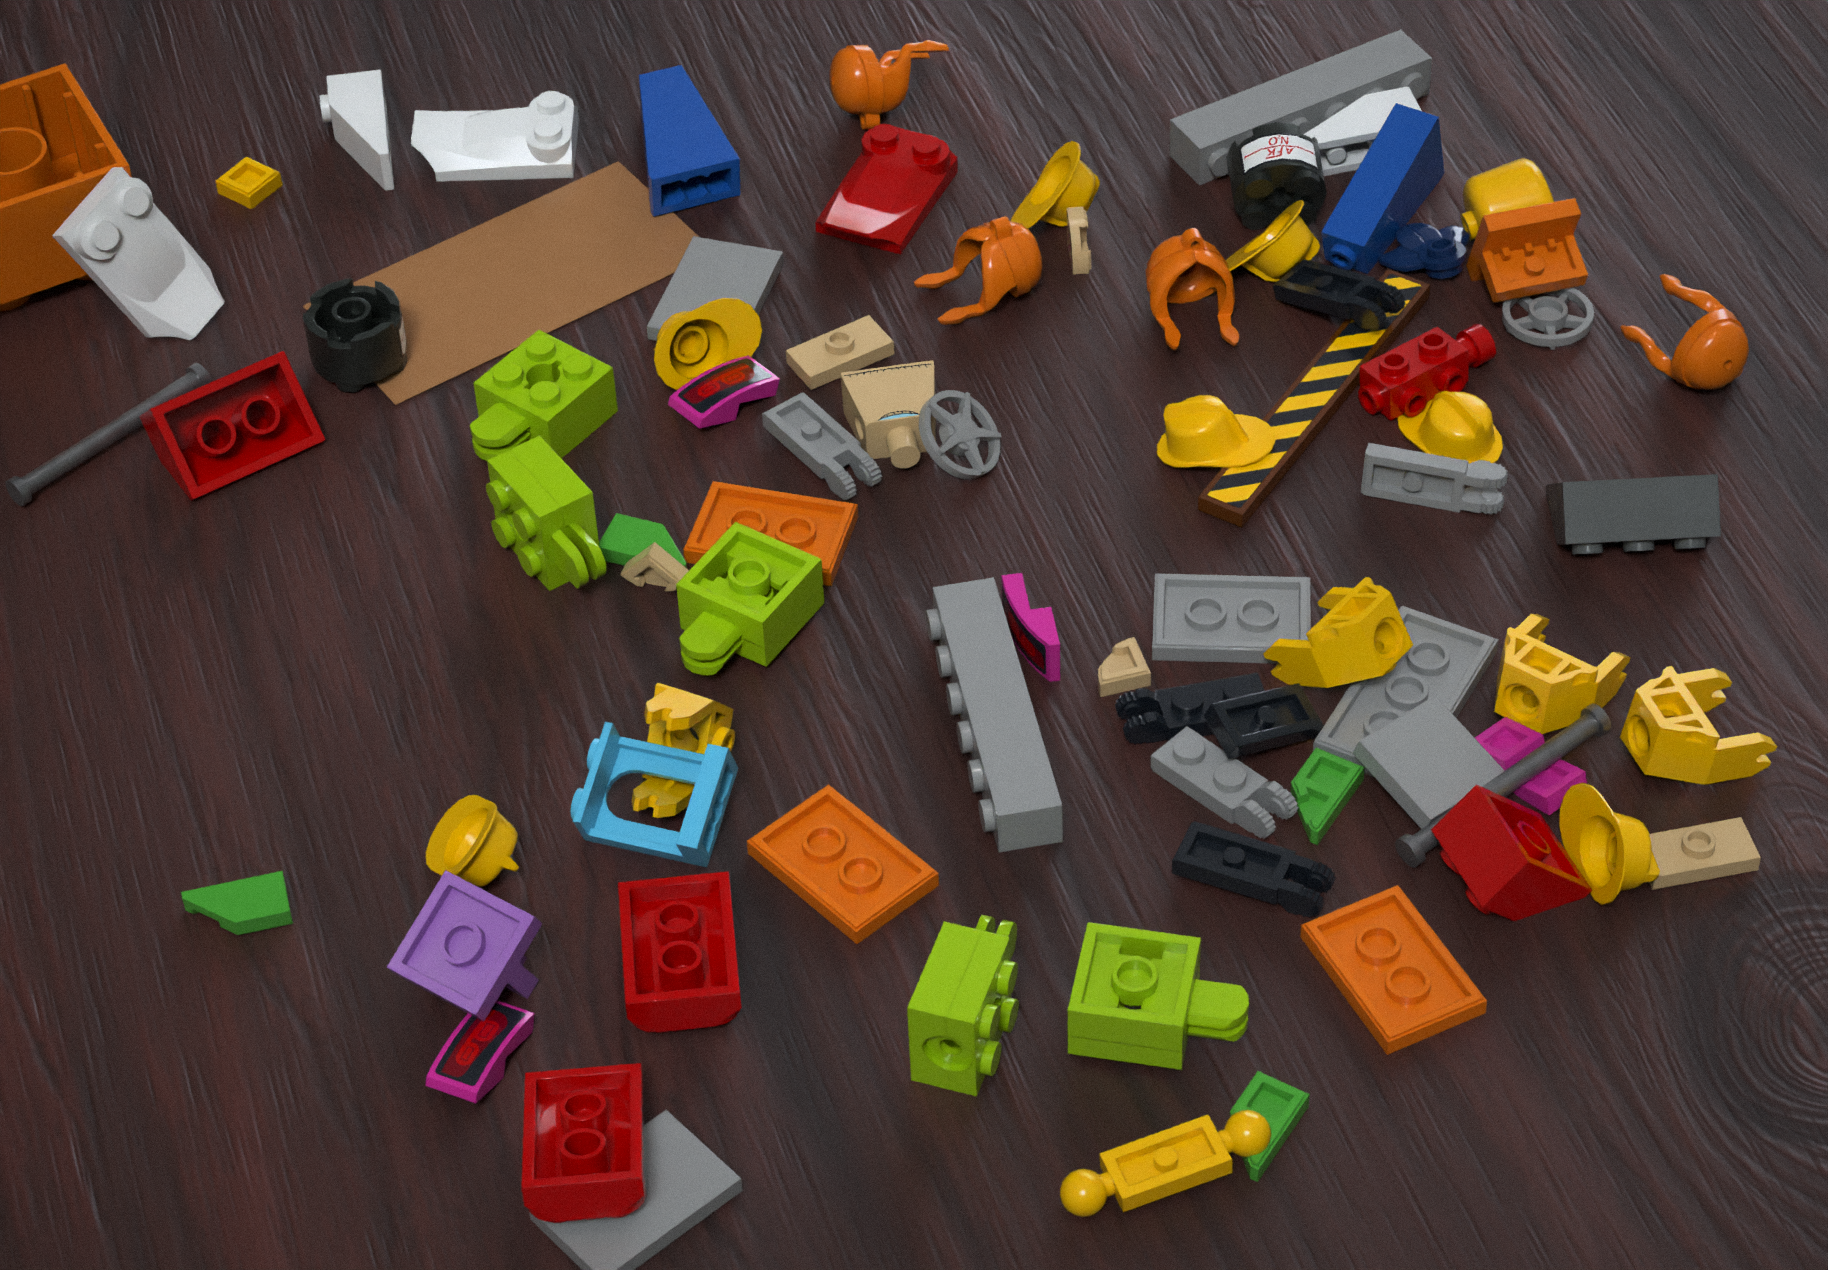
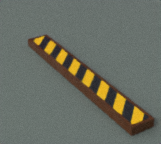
(1309, 406)

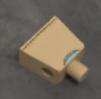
(886, 408)

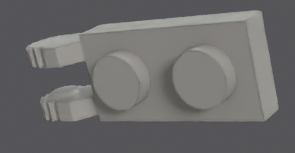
(821, 444)
(1432, 480)
(1222, 783)

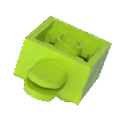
(542, 392)
(545, 515)
(745, 599)
(1163, 976)
(963, 1005)

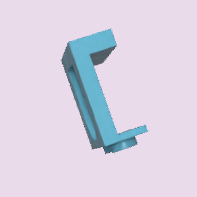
(618, 756)

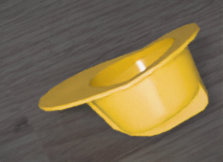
(1062, 185)
(1278, 247)
(704, 339)
(1454, 427)
(1210, 435)
(472, 842)
(1605, 845)

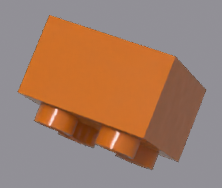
(49, 163)

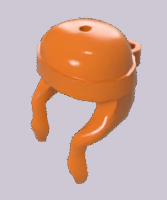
(874, 87)
(1008, 261)
(1187, 271)
(1709, 352)

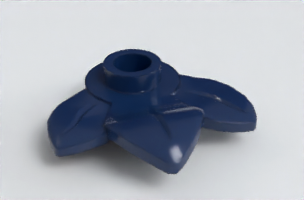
(1426, 247)

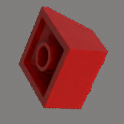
(1507, 856)

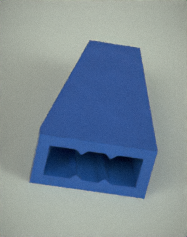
(683, 145)
(1385, 189)

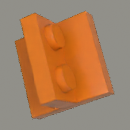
(1528, 251)

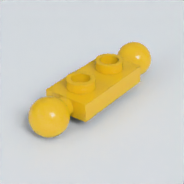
(1165, 1163)

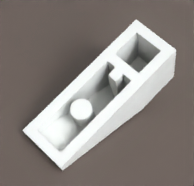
(361, 121)
(1350, 132)

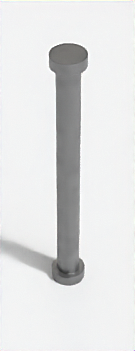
(22, 488)
(1592, 722)

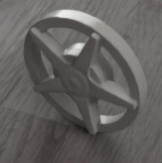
(1549, 315)
(959, 434)

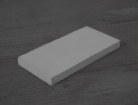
(1441, 663)

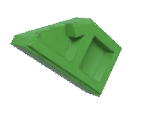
(630, 536)
(1323, 791)
(243, 904)
(1281, 1107)

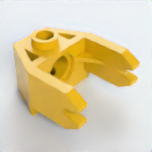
(1350, 644)
(1548, 686)
(670, 718)
(1676, 739)

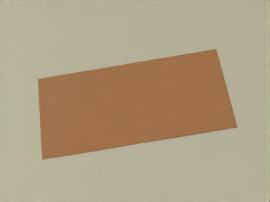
(527, 275)

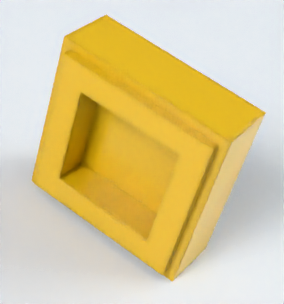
(248, 182)

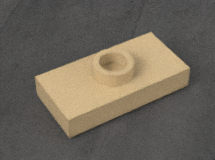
(840, 351)
(1703, 852)

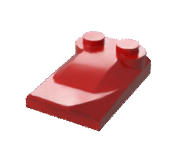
(889, 188)
(679, 952)
(583, 1143)

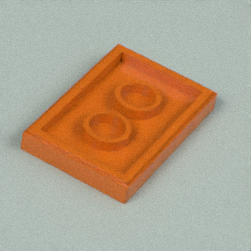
(801, 521)
(842, 863)
(1393, 969)

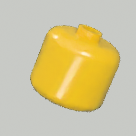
(1503, 189)

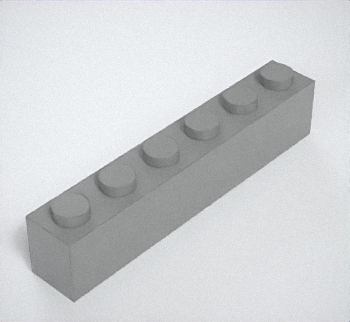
(1300, 98)
(995, 715)

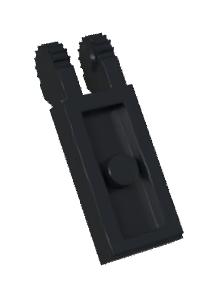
(1339, 293)
(1168, 711)
(1253, 869)

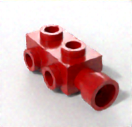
(1420, 368)

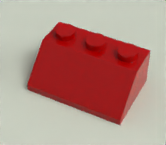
(232, 426)

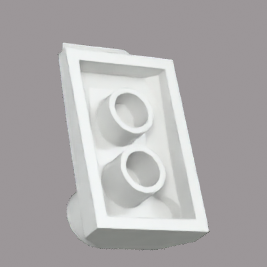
(501, 143)
(140, 259)

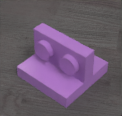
(467, 947)

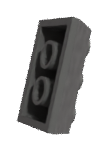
(1635, 512)

